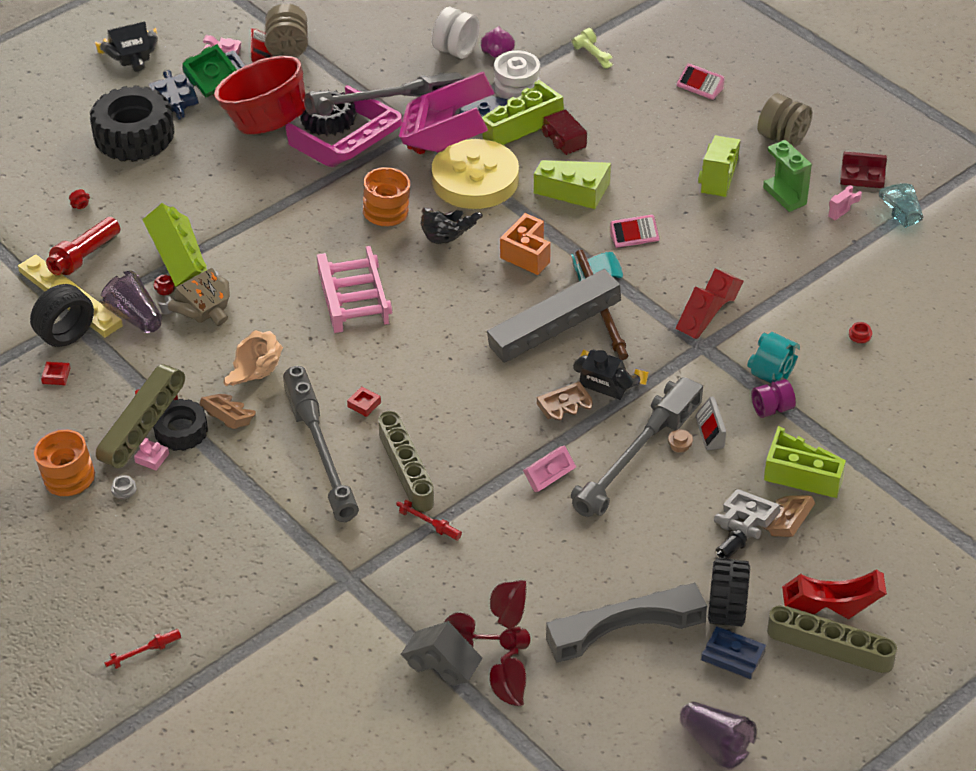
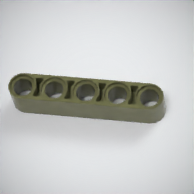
(140, 416)
(406, 461)
(832, 639)

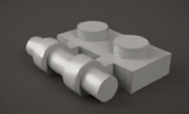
(751, 509)

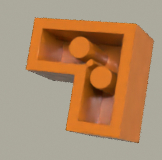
(525, 244)

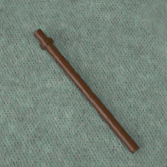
(618, 344)

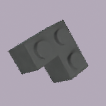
(445, 651)

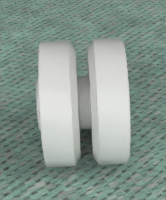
(455, 32)
(514, 73)

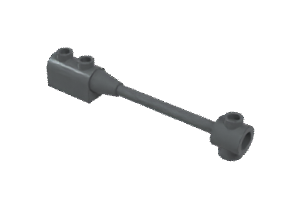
(323, 102)
(306, 409)
(670, 411)

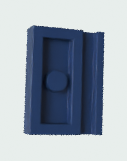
(733, 652)

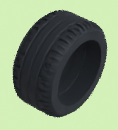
(51, 305)

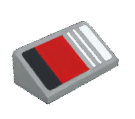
(711, 425)

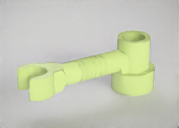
(587, 39)

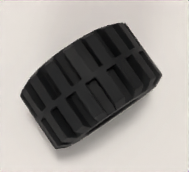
(729, 592)

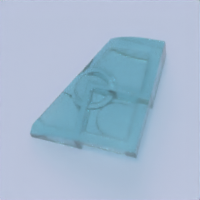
(903, 202)

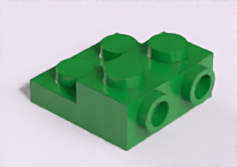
(208, 69)

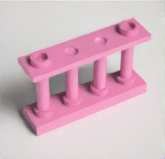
(335, 300)

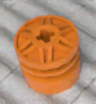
(386, 196)
(64, 462)

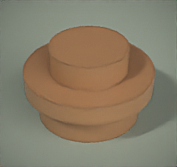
(680, 440)

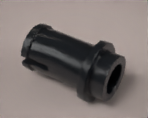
(736, 540)

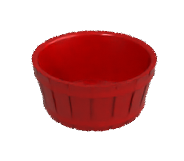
(263, 94)

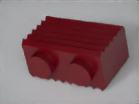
(564, 132)

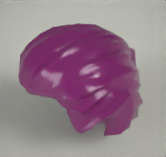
(497, 42)

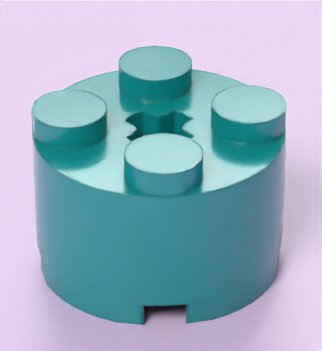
(774, 357)

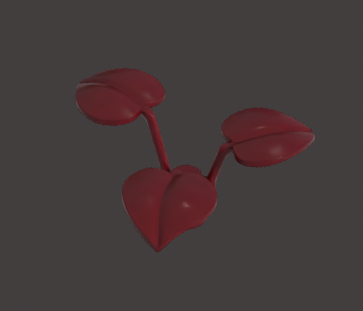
(508, 604)

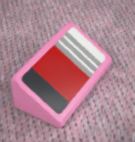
(701, 81)
(634, 231)

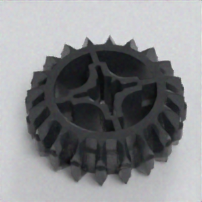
(339, 120)

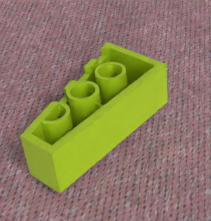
(522, 114)
(175, 243)

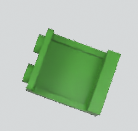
(791, 176)

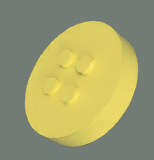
(475, 174)

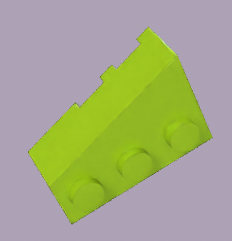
(719, 165)
(573, 181)
(803, 466)

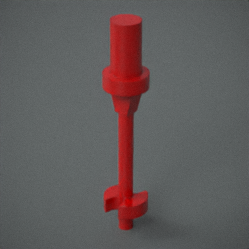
(441, 526)
(158, 642)

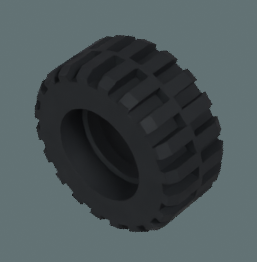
(132, 123)

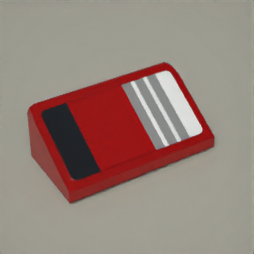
(258, 47)

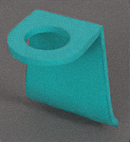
(599, 262)

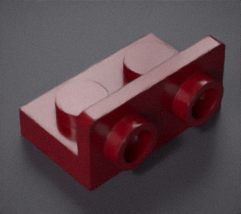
(863, 169)

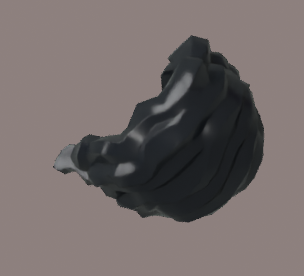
(446, 227)

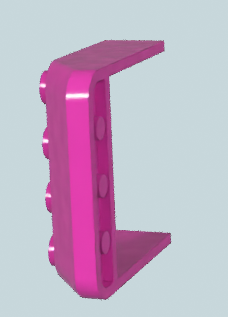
(431, 118)
(383, 122)

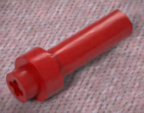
(68, 256)

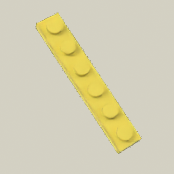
(35, 270)

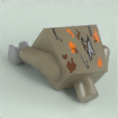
(200, 298)

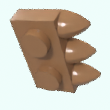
(564, 400)
(228, 412)
(792, 514)

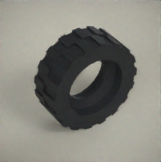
(184, 438)

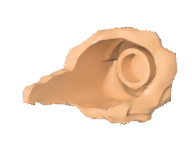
(254, 358)

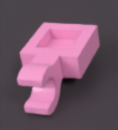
(225, 44)
(841, 203)

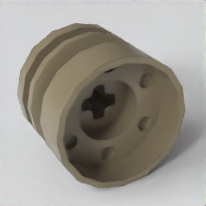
(286, 30)
(784, 119)

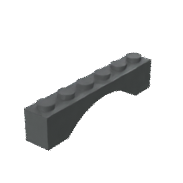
(674, 607)

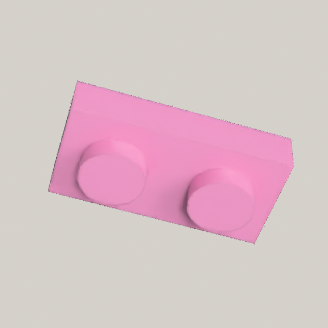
(549, 468)

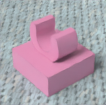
(151, 454)

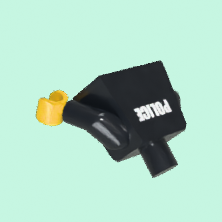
(129, 45)
(606, 373)

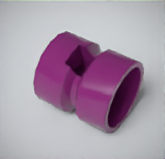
(775, 397)

